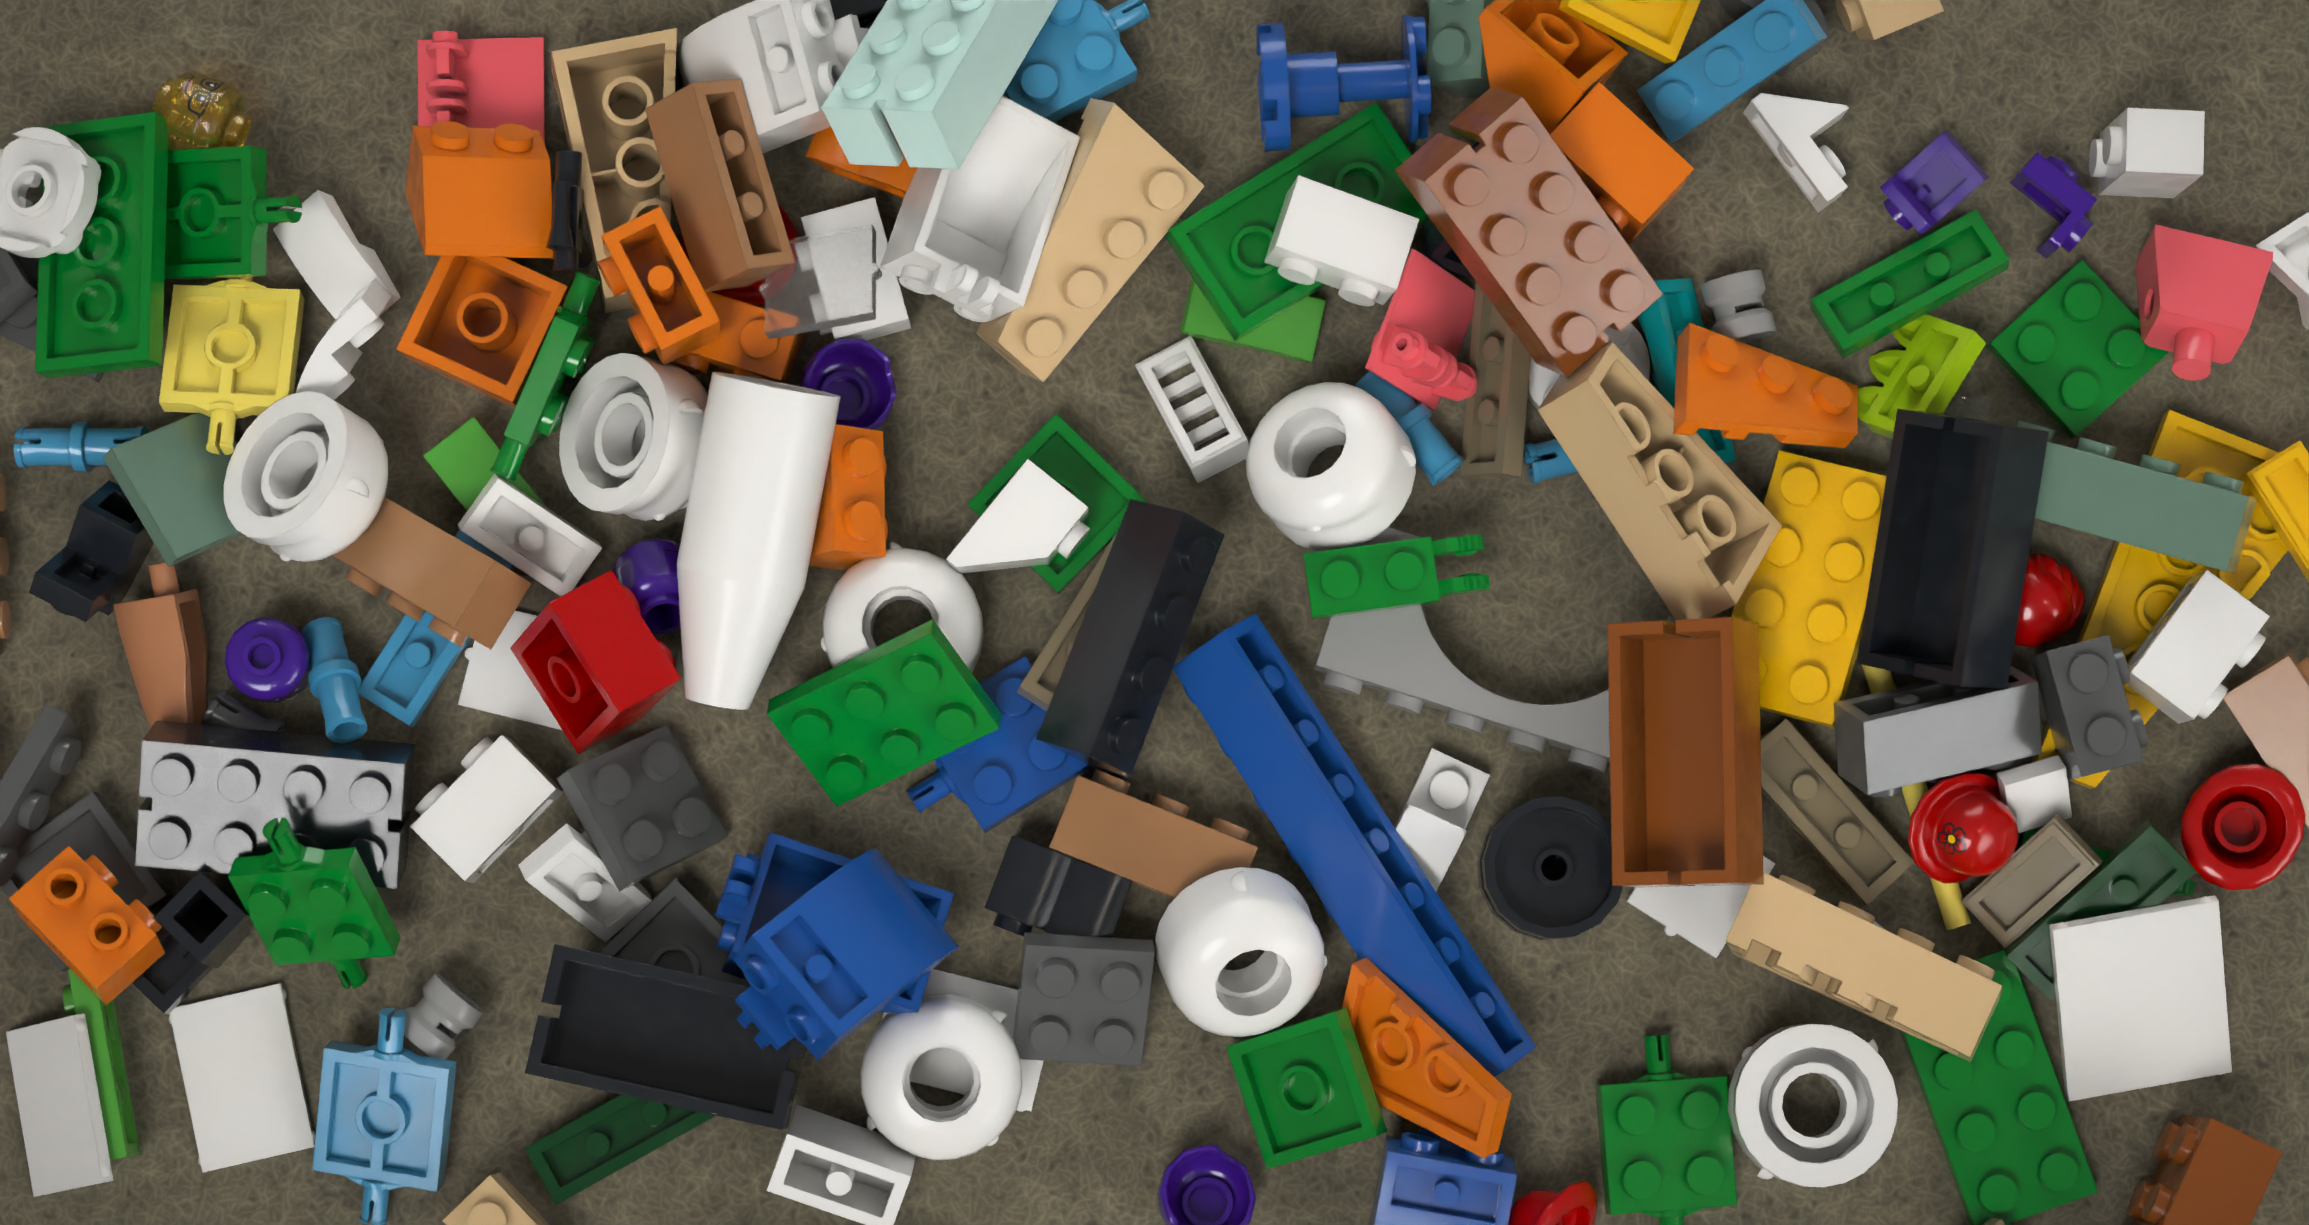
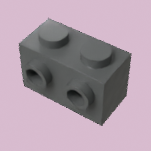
(2089, 707)

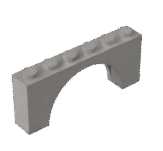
(1400, 657)

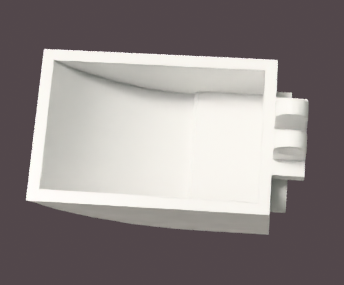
(783, 56)
(983, 226)

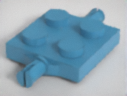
(1076, 58)
(384, 1116)

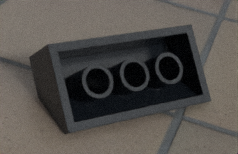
(1130, 637)

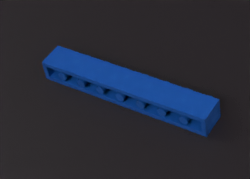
(1345, 839)

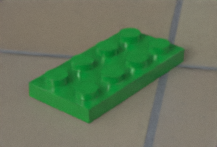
(1231, 236)
(106, 297)
(2003, 1113)

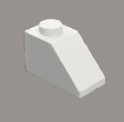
(1023, 526)

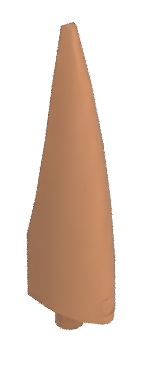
(166, 649)

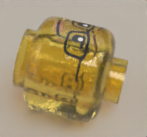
(202, 112)

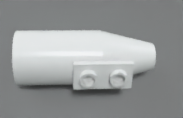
(749, 530)

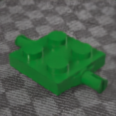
(220, 213)
(561, 355)
(314, 905)
(1665, 1141)

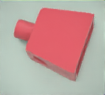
(2197, 297)

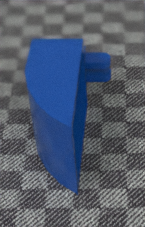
(781, 874)
(838, 956)
(1441, 1183)

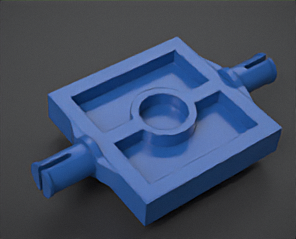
(1006, 767)

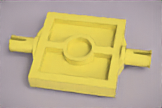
(230, 352)

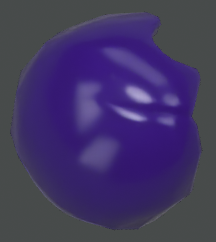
(857, 375)
(1206, 1189)

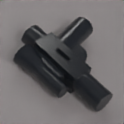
(566, 235)

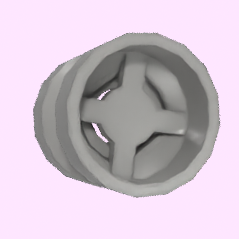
(1739, 293)
(440, 1017)

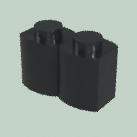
(1055, 893)

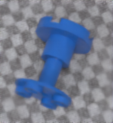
(1316, 84)

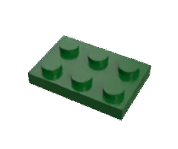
(884, 713)

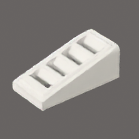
(1218, 454)

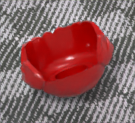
(2049, 602)

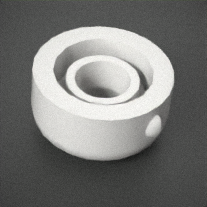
(632, 436)
(306, 477)
(1353, 496)
(900, 576)
(1234, 915)
(1865, 1111)
(951, 1129)

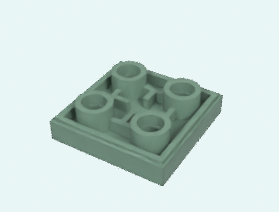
(176, 487)

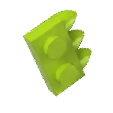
(1922, 375)

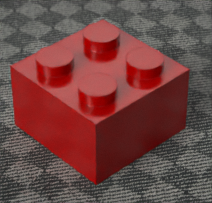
(595, 661)

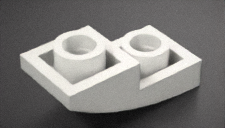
(330, 254)
(338, 350)

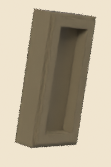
(2032, 881)

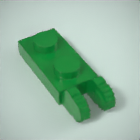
(1387, 575)

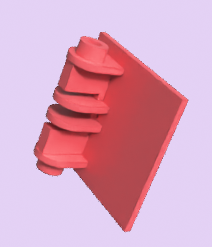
(481, 81)
(1424, 334)

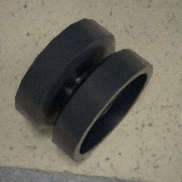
(1513, 875)

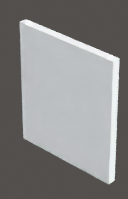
(2141, 998)

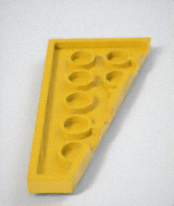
(2144, 583)

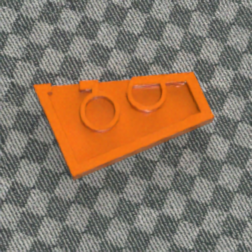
(1753, 391)
(1421, 1067)

